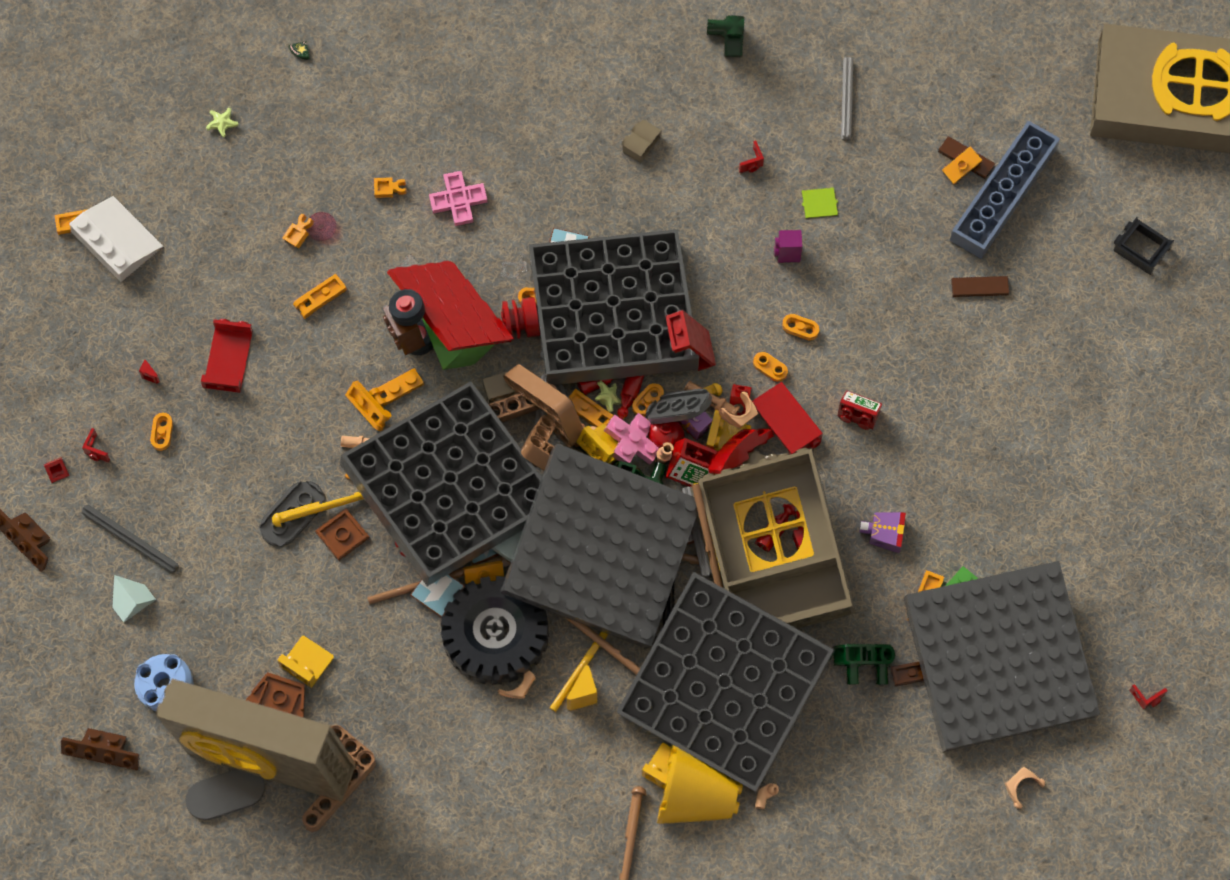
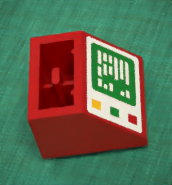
(859, 410)
(689, 462)

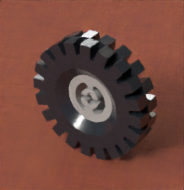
(498, 656)

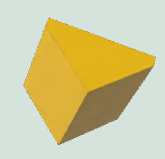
(583, 691)

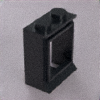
(1134, 257)

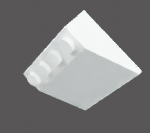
(115, 237)

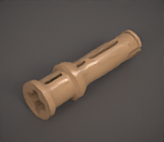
(716, 403)

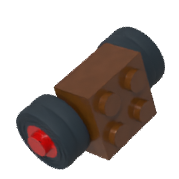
(405, 323)

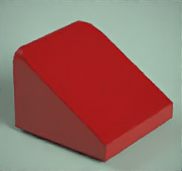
(148, 373)
(56, 470)

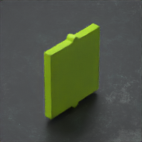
(819, 203)

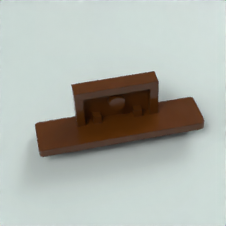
(26, 537)
(101, 748)

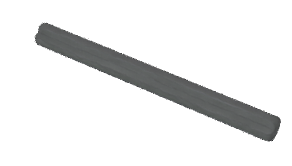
(129, 538)

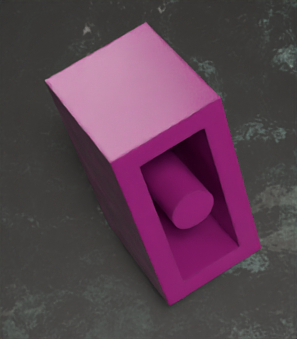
(788, 246)

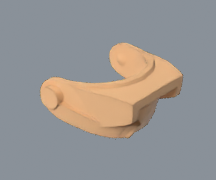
(739, 421)
(522, 689)
(1012, 784)

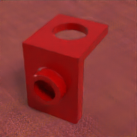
(753, 164)
(735, 396)
(94, 453)
(1153, 701)

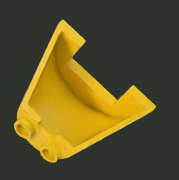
(696, 791)

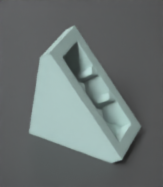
(130, 597)

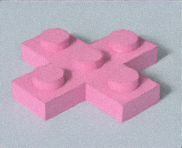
(458, 198)
(632, 439)

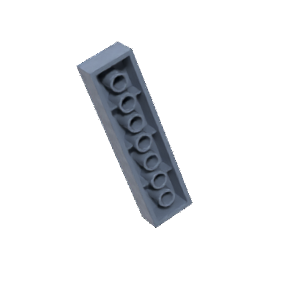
(1004, 189)

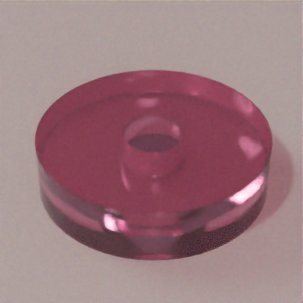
(326, 232)

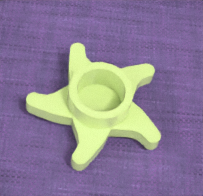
(221, 122)
(608, 396)

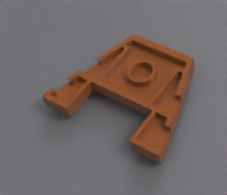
(279, 694)

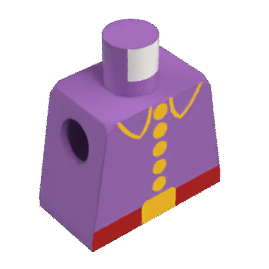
(697, 426)
(885, 530)

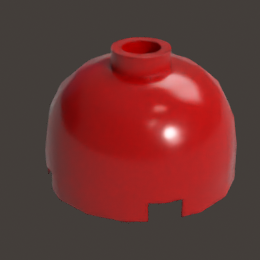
(665, 433)

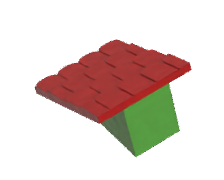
(454, 315)

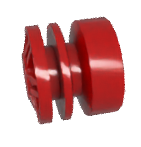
(521, 318)

